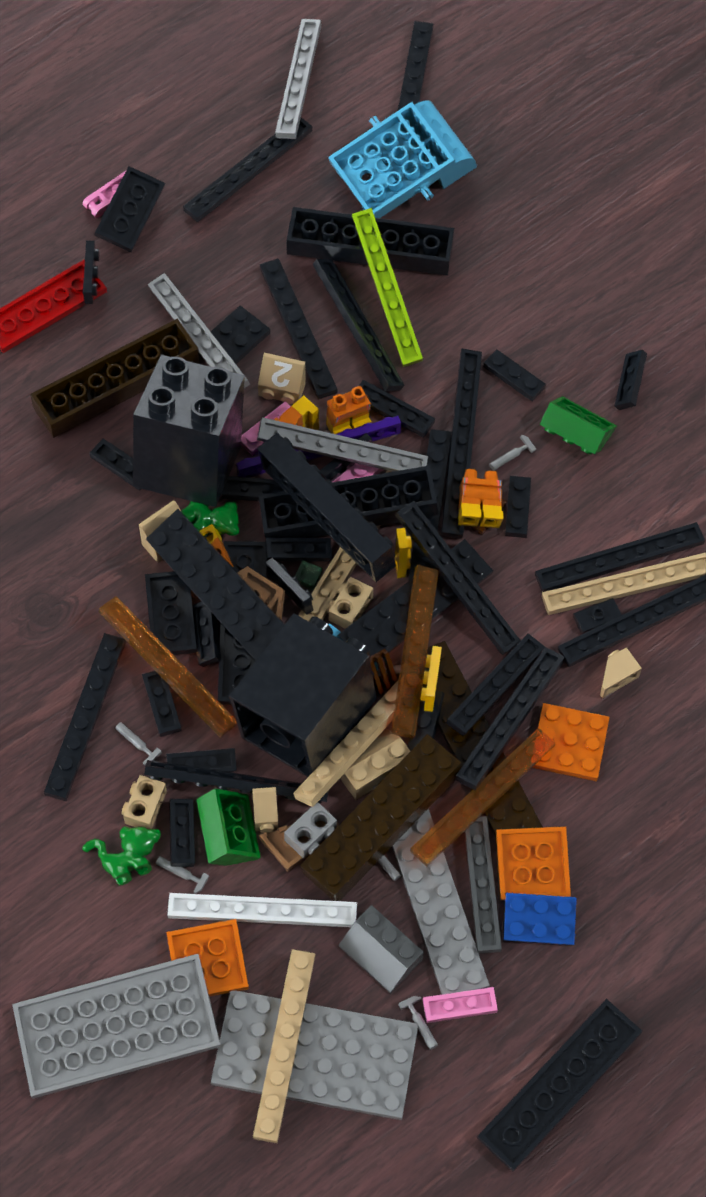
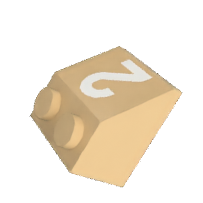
(281, 378)

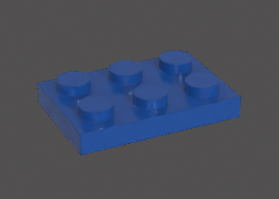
(539, 918)

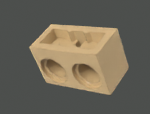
(354, 605)
(150, 804)

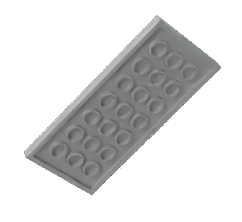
(115, 1026)
(339, 1058)

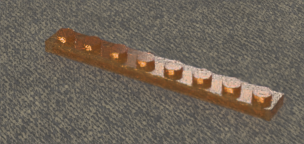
(414, 652)
(168, 666)
(479, 801)

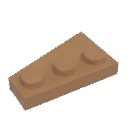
(283, 851)

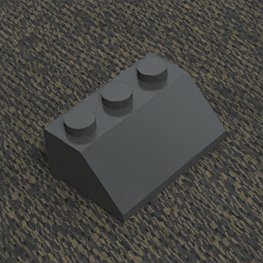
(381, 949)

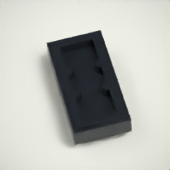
(596, 615)

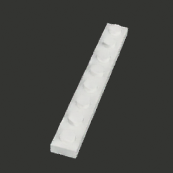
(262, 910)

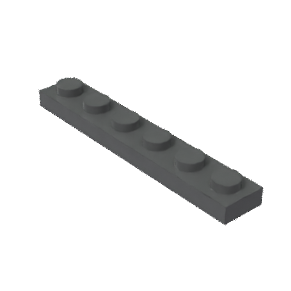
(482, 887)

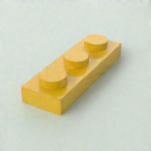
(402, 552)
(430, 678)

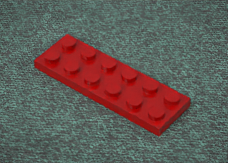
(44, 306)

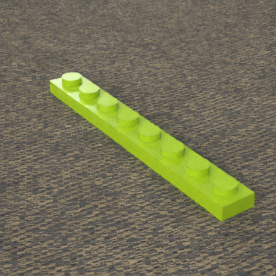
(387, 287)

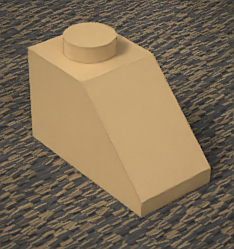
(619, 671)
(265, 809)

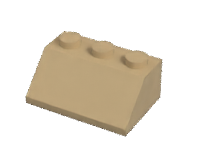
(374, 764)

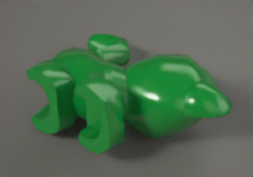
(223, 518)
(136, 844)

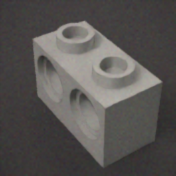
(306, 827)

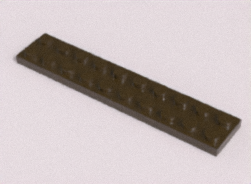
(513, 807)

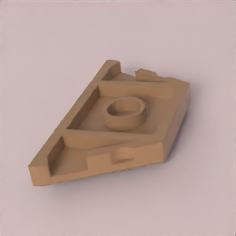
(267, 590)

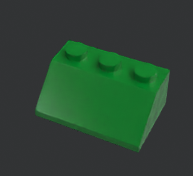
(577, 425)
(228, 827)

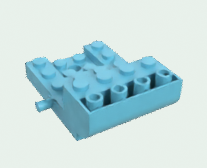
(403, 157)

